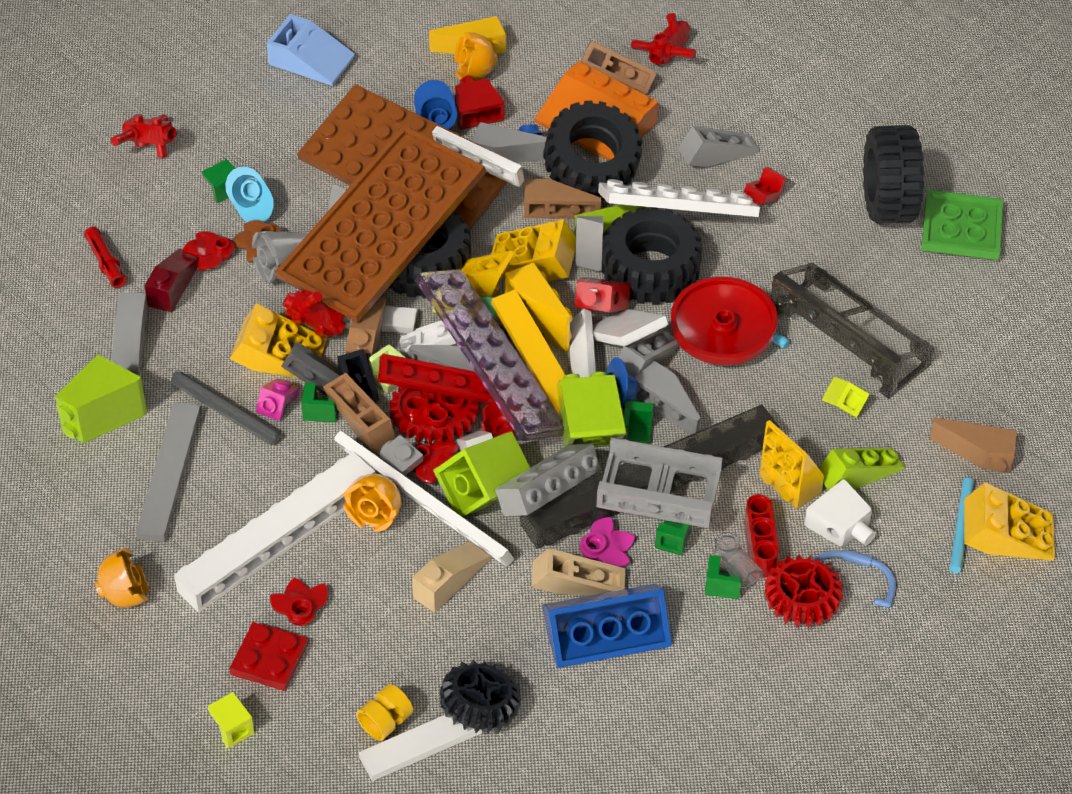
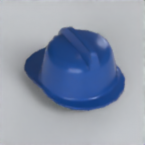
(436, 103)
(626, 384)

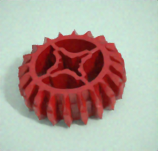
(805, 603)

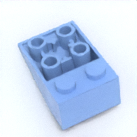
(308, 51)

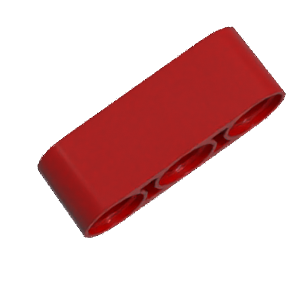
(761, 533)

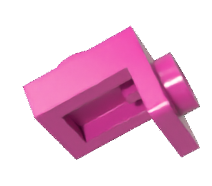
(274, 398)

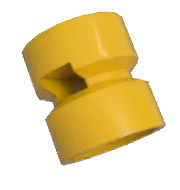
(382, 713)

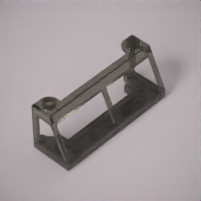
(886, 365)

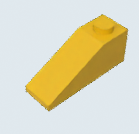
(446, 38)
(487, 272)

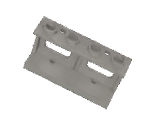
(657, 500)

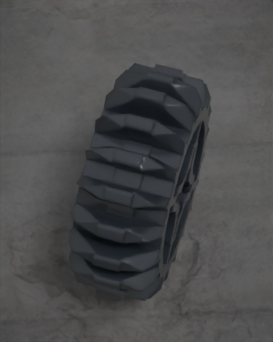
(480, 696)

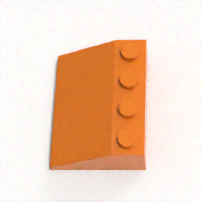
(588, 84)

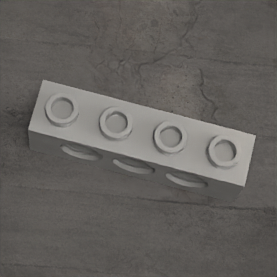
(547, 479)

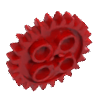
(431, 414)

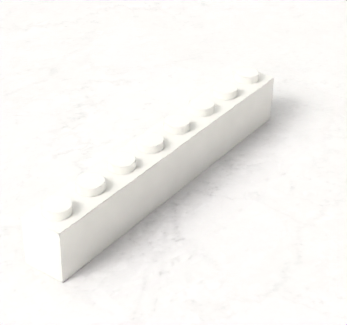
(269, 534)

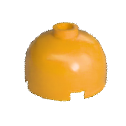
(474, 56)
(372, 501)
(121, 580)

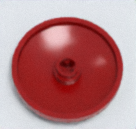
(723, 320)

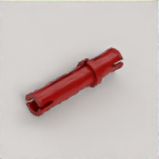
(108, 263)

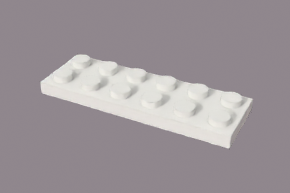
(686, 199)

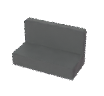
(310, 367)

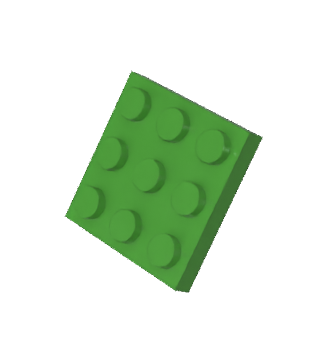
(962, 224)

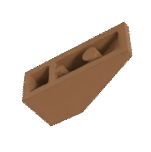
(618, 67)
(556, 200)
(368, 330)
(360, 412)
(980, 444)

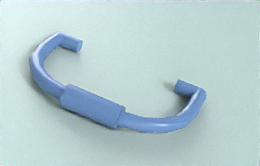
(865, 560)

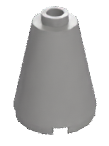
(273, 250)

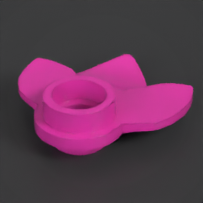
(610, 543)

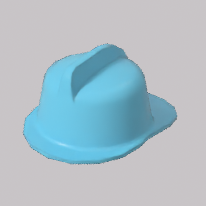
(249, 194)

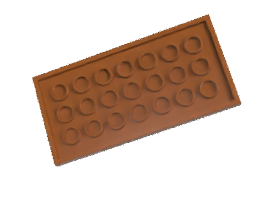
(363, 127)
(381, 222)

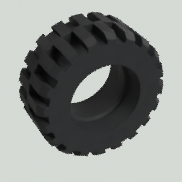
(597, 123)
(893, 174)
(654, 232)
(454, 250)

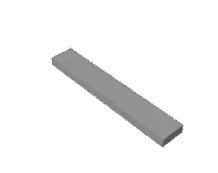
(168, 472)

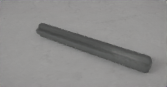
(226, 408)

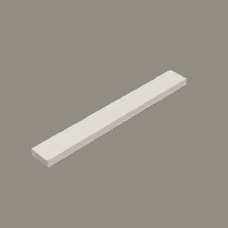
(427, 501)

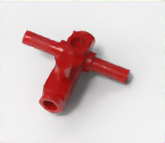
(668, 43)
(147, 131)
(307, 309)

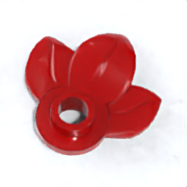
(210, 249)
(433, 457)
(299, 599)

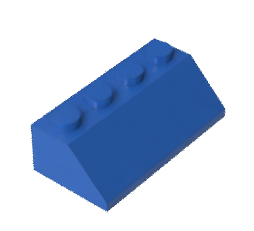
(607, 625)

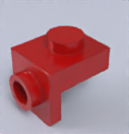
(767, 187)

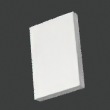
(627, 327)

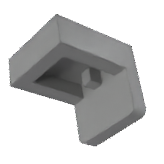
(401, 455)

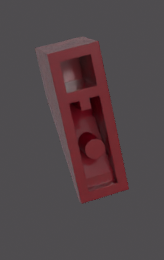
(170, 280)

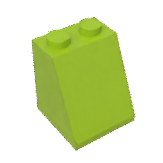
(100, 400)
(590, 409)
(478, 470)

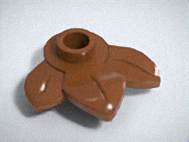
(244, 238)

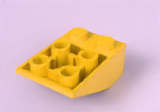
(546, 245)
(542, 304)
(268, 339)
(789, 468)
(1007, 525)

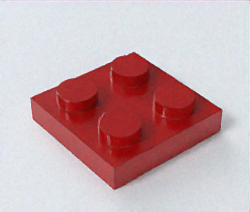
(268, 656)

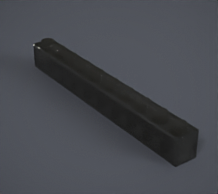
(577, 507)

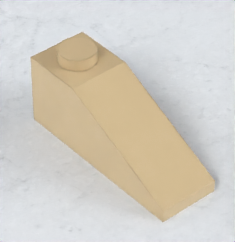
(574, 574)
(447, 575)

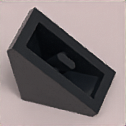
(358, 368)

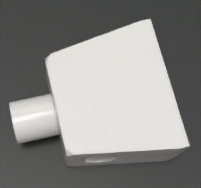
(841, 516)

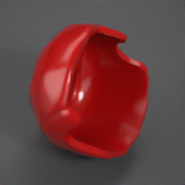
(495, 421)

